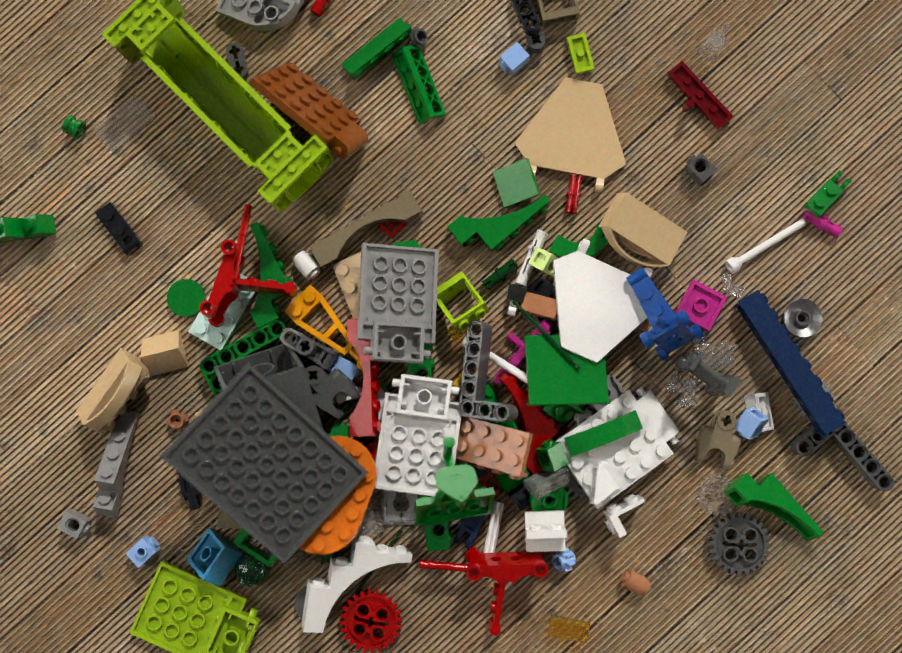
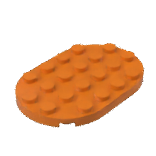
(345, 520)

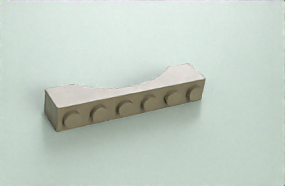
(331, 249)

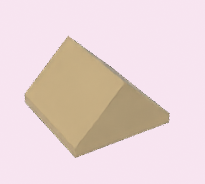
(164, 353)

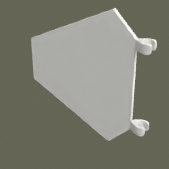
(593, 304)

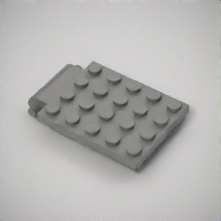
(397, 302)

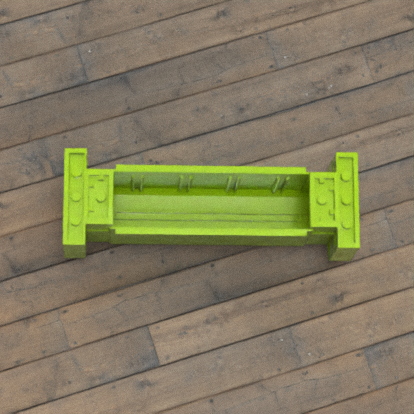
(220, 98)

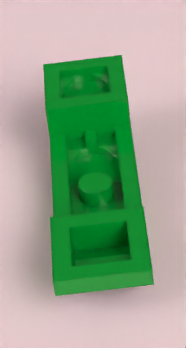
(603, 433)

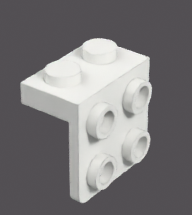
(614, 510)

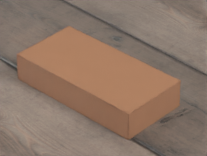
(540, 306)

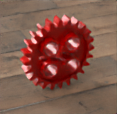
(367, 638)

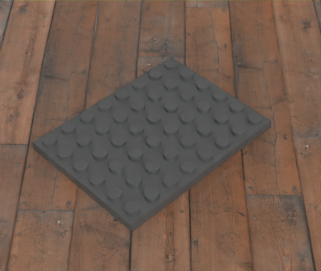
(264, 463)

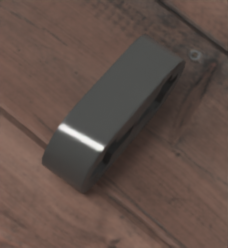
(241, 59)

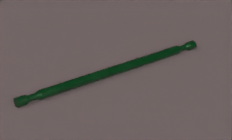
(546, 335)
(371, 572)

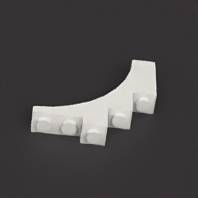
(342, 572)

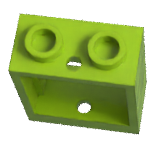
(452, 288)

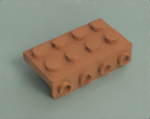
(493, 447)

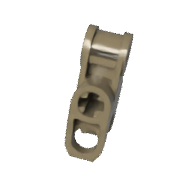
(719, 436)

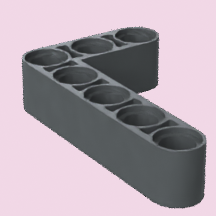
(479, 378)
(847, 447)

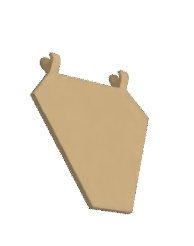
(574, 133)

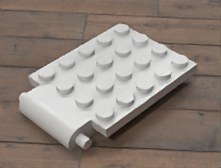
(414, 434)
(630, 455)

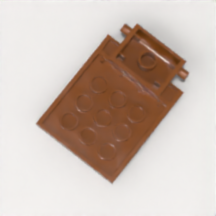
(312, 108)

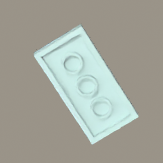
(220, 335)

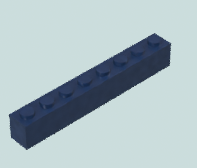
(790, 364)

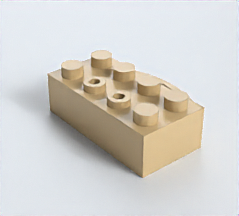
(641, 231)
(112, 392)

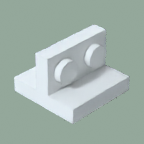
(545, 531)

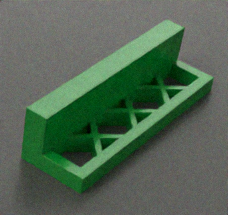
(377, 48)
(415, 83)

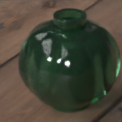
(251, 570)

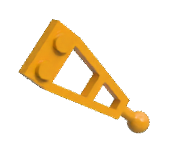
(304, 305)

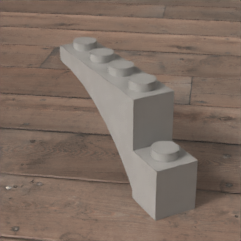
(113, 465)

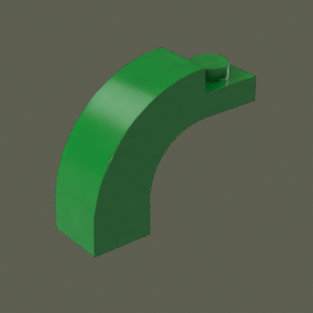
(563, 247)

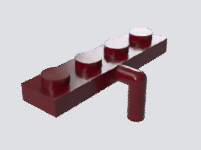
(699, 96)

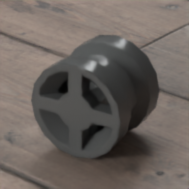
(537, 45)

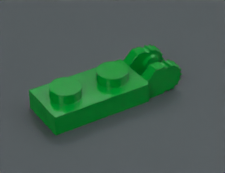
(826, 195)

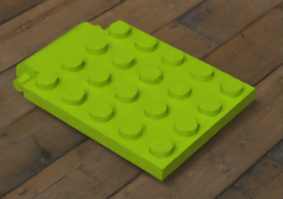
(194, 615)

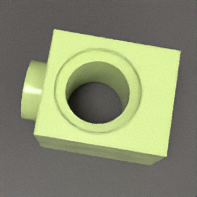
(543, 261)

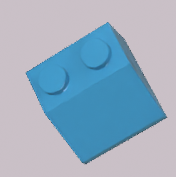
(214, 557)

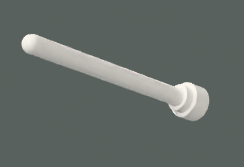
(734, 264)
(502, 363)

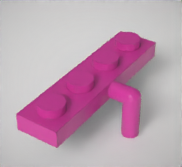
(517, 358)

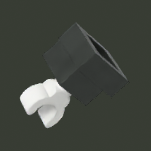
(516, 293)

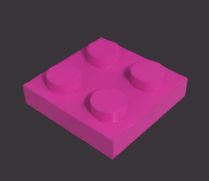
(701, 304)

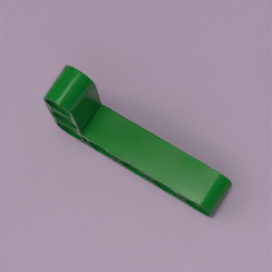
(236, 353)

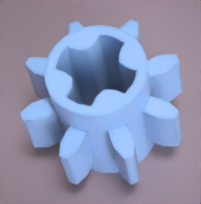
(564, 560)

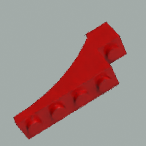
(531, 420)

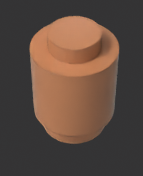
(635, 582)

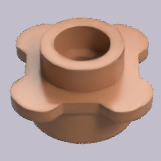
(175, 414)

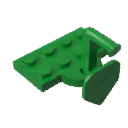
(455, 493)

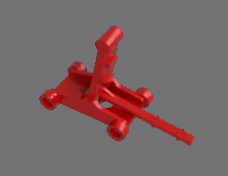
(228, 280)
(498, 566)

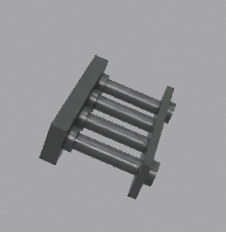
(716, 383)

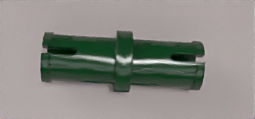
(500, 274)

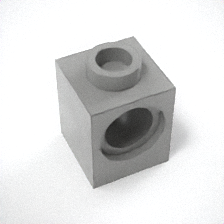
(66, 524)

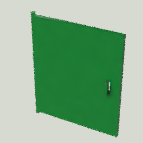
(557, 381)

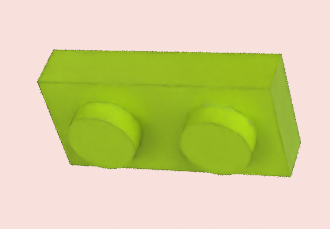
(580, 53)

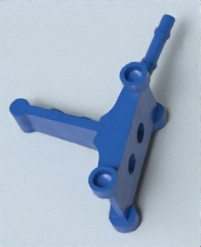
(669, 329)

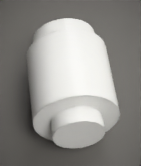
(306, 265)

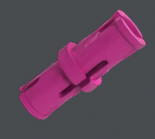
(823, 223)

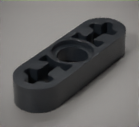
(524, 18)

